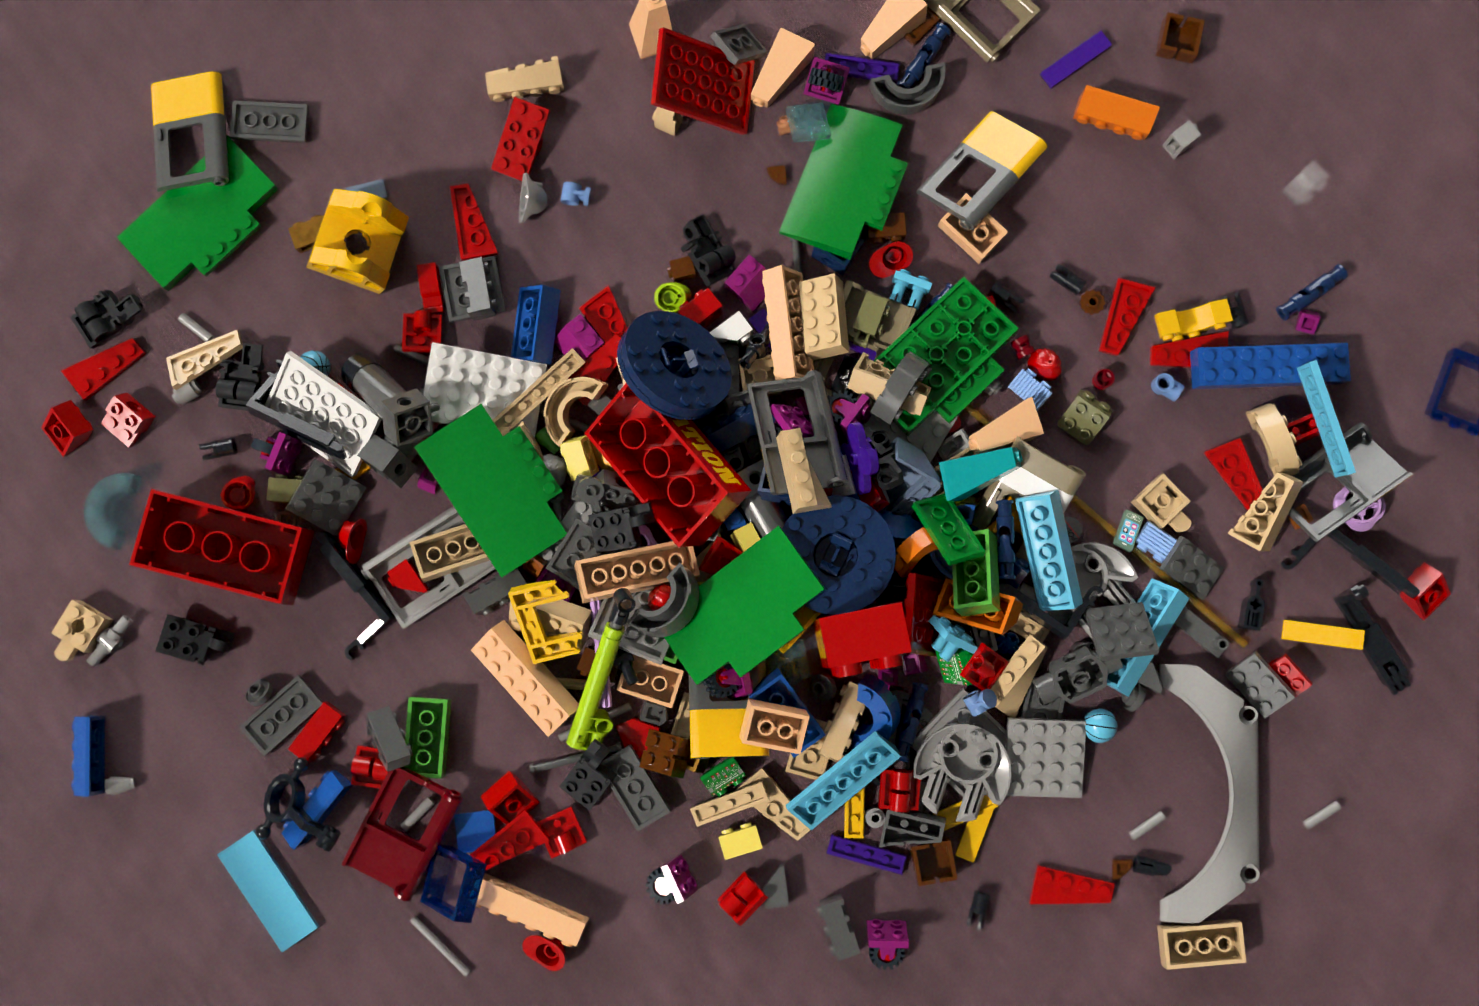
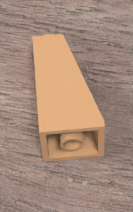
(645, 25)
(891, 25)
(784, 63)
(1001, 432)

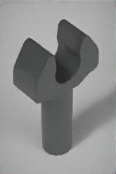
(556, 505)

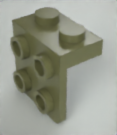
(1085, 417)

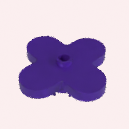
(861, 457)

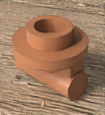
(783, 125)

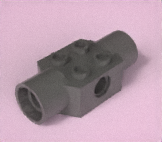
(616, 491)
(1075, 676)

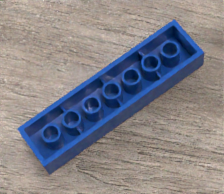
(1266, 365)

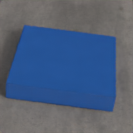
(474, 829)

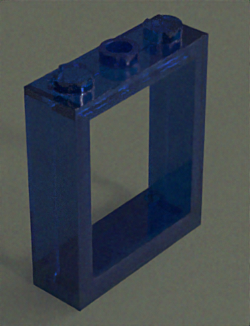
(1463, 358)
(437, 880)

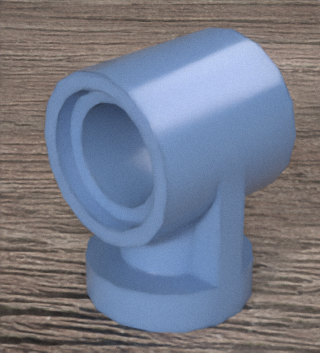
(573, 194)
(1173, 387)
(980, 701)

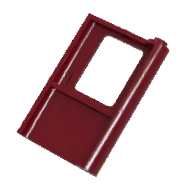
(390, 854)

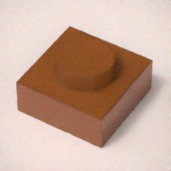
(1303, 511)
(535, 566)

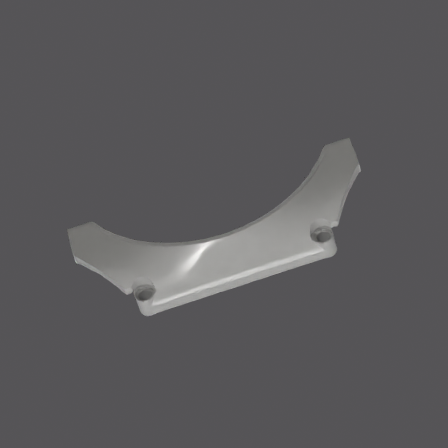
(1239, 846)

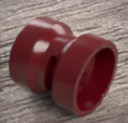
(1023, 347)
(1105, 376)

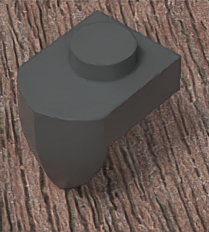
(654, 713)

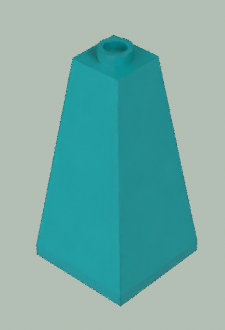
(973, 473)

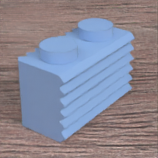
(1028, 386)
(1155, 541)

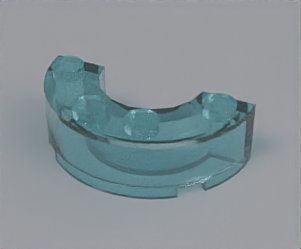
(100, 506)

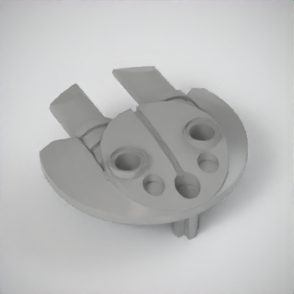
(1109, 572)
(963, 765)

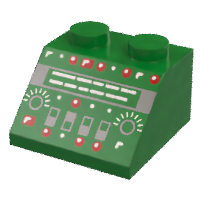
(951, 670)
(722, 776)

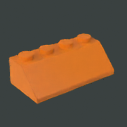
(1115, 112)
(996, 622)

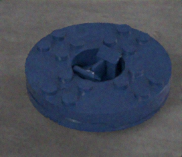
(674, 365)
(847, 551)

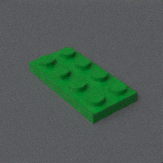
(948, 529)

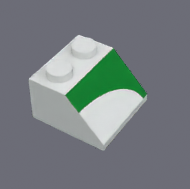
(733, 331)

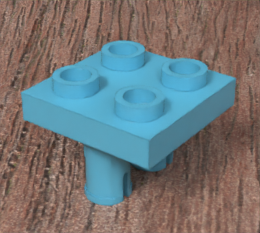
(904, 280)
(950, 638)

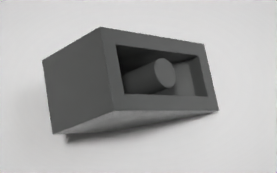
(1151, 679)
(776, 889)

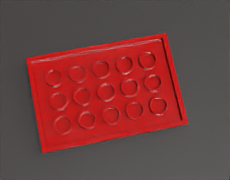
(701, 82)

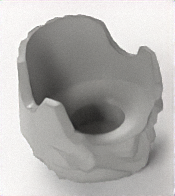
(556, 466)

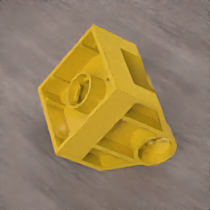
(380, 226)

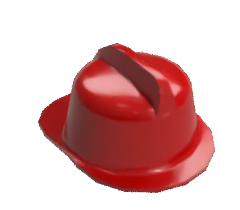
(890, 258)
(352, 539)
(545, 951)

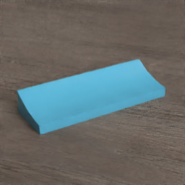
(1326, 419)
(1049, 551)
(1162, 608)
(843, 780)
(268, 891)

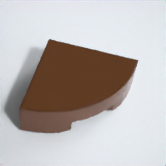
(777, 174)
(1120, 867)

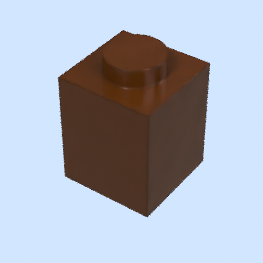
(681, 269)

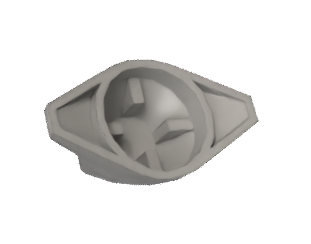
(532, 198)

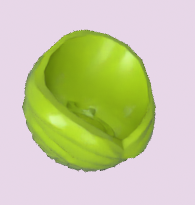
(667, 296)

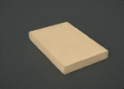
(808, 763)

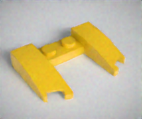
(524, 602)

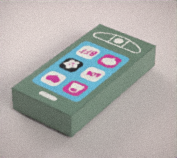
(1128, 530)

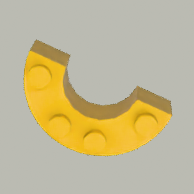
(1193, 321)

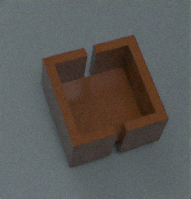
(1179, 41)
(661, 753)
(933, 861)

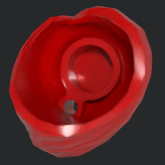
(1045, 364)
(235, 496)
(659, 596)

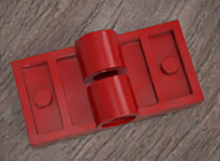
(521, 139)

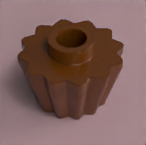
(1096, 297)

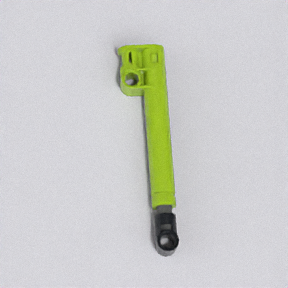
(590, 721)

